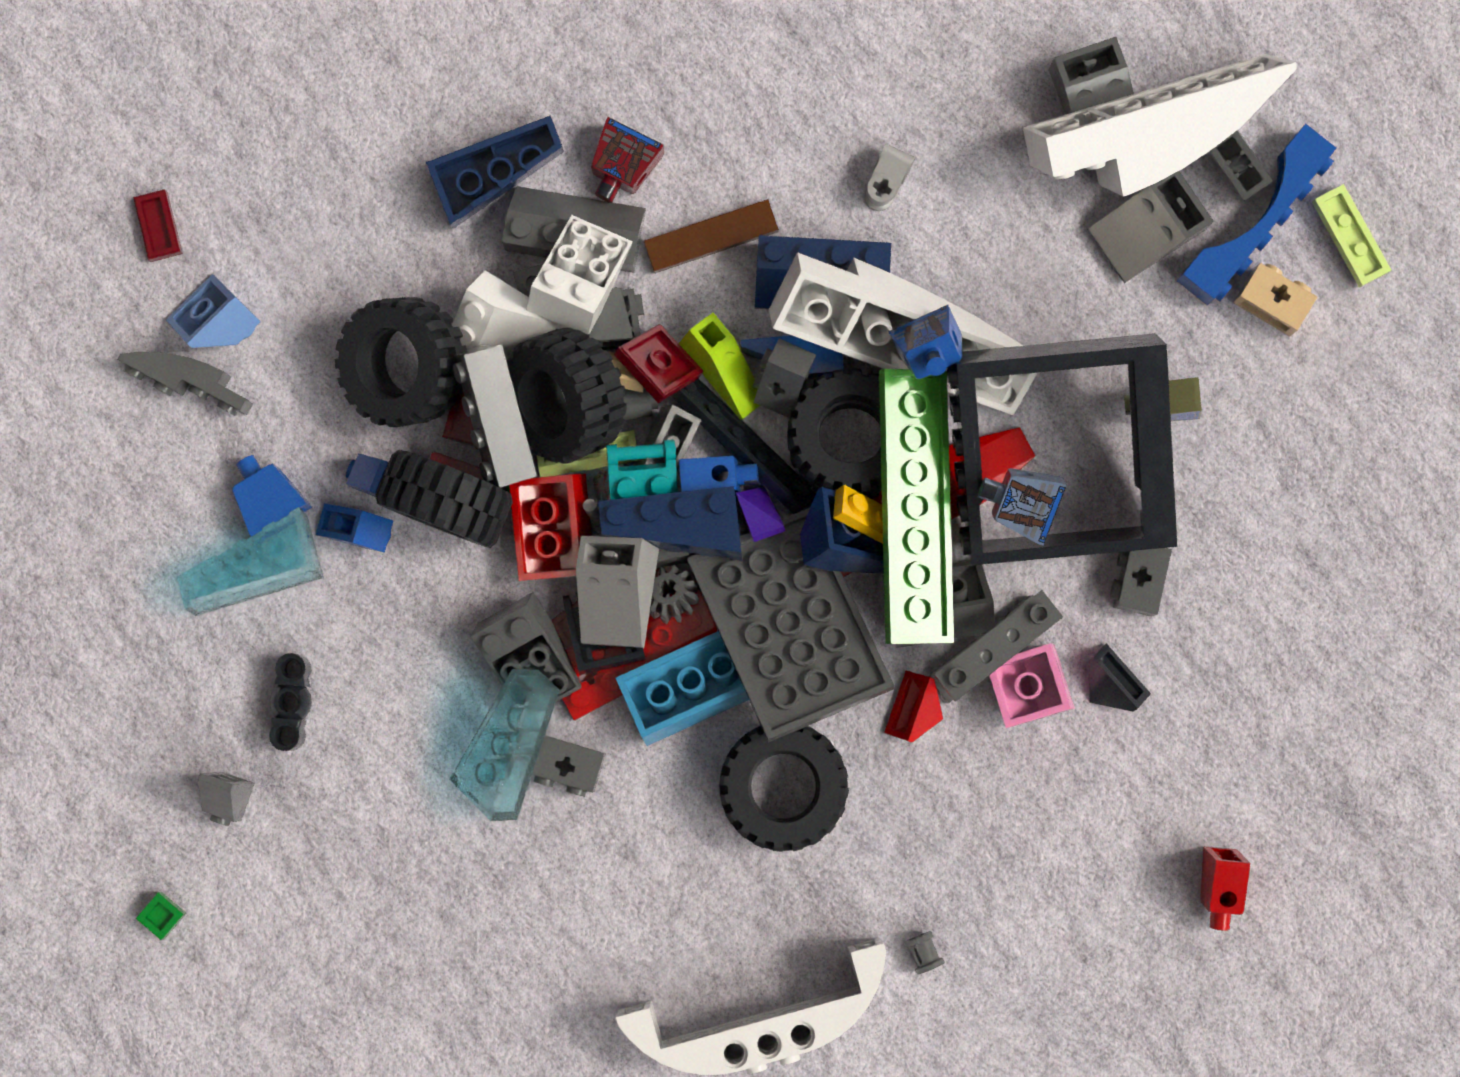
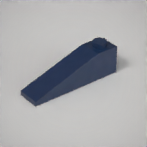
(835, 545)

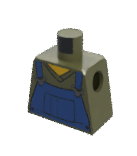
(1184, 399)

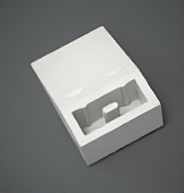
(578, 275)

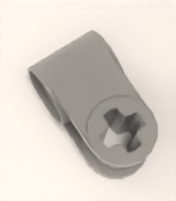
(888, 174)

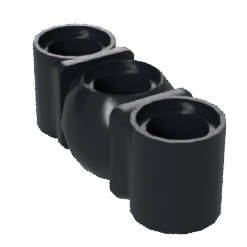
(285, 686)

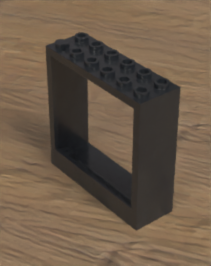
(1150, 444)

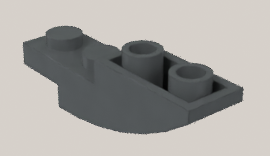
(177, 372)

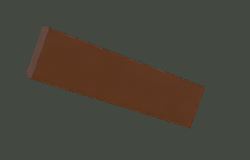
(711, 236)

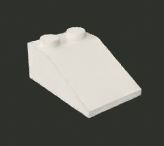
(498, 315)

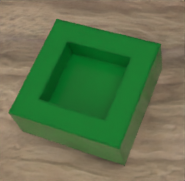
(161, 915)

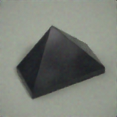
(1113, 682)

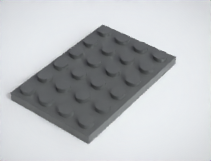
(790, 631)

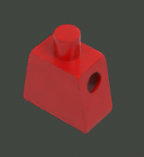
(1223, 885)

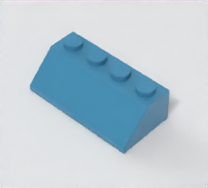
(682, 688)

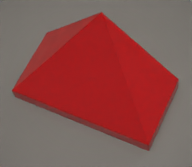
(915, 708)

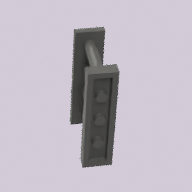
(995, 647)

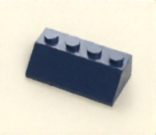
(778, 253)

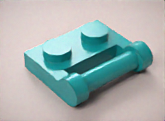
(641, 479)

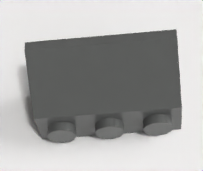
(971, 601)

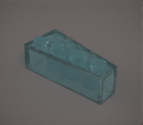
(255, 567)
(507, 745)

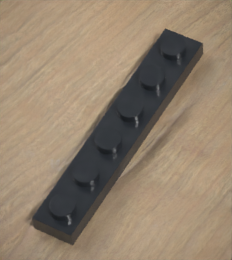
(745, 445)

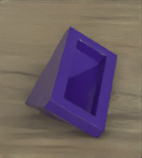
(759, 513)

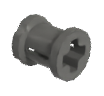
(924, 952)

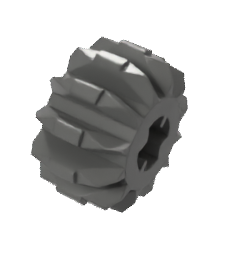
(678, 603)

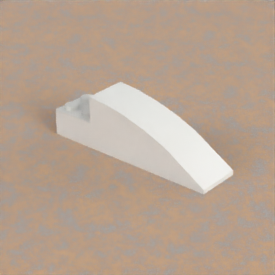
(1155, 130)
(861, 305)

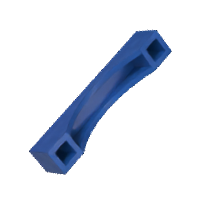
(1297, 164)

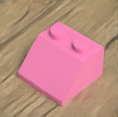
(1031, 686)

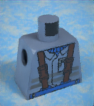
(1025, 501)

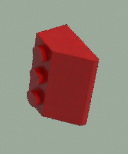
(549, 525)

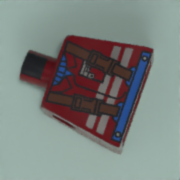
(623, 159)

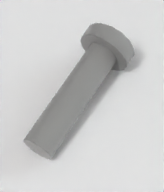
(593, 512)

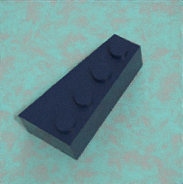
(486, 170)
(678, 522)

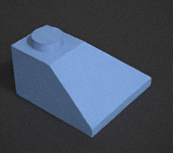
(213, 317)

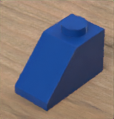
(366, 473)
(354, 527)

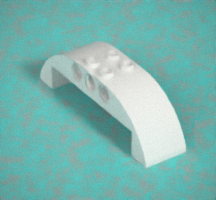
(704, 1049)

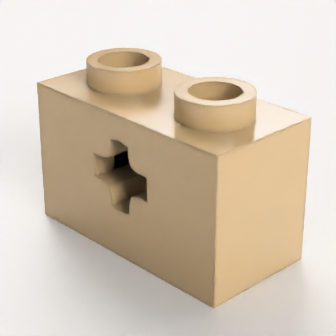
(1258, 296)

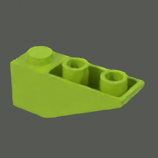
(723, 364)

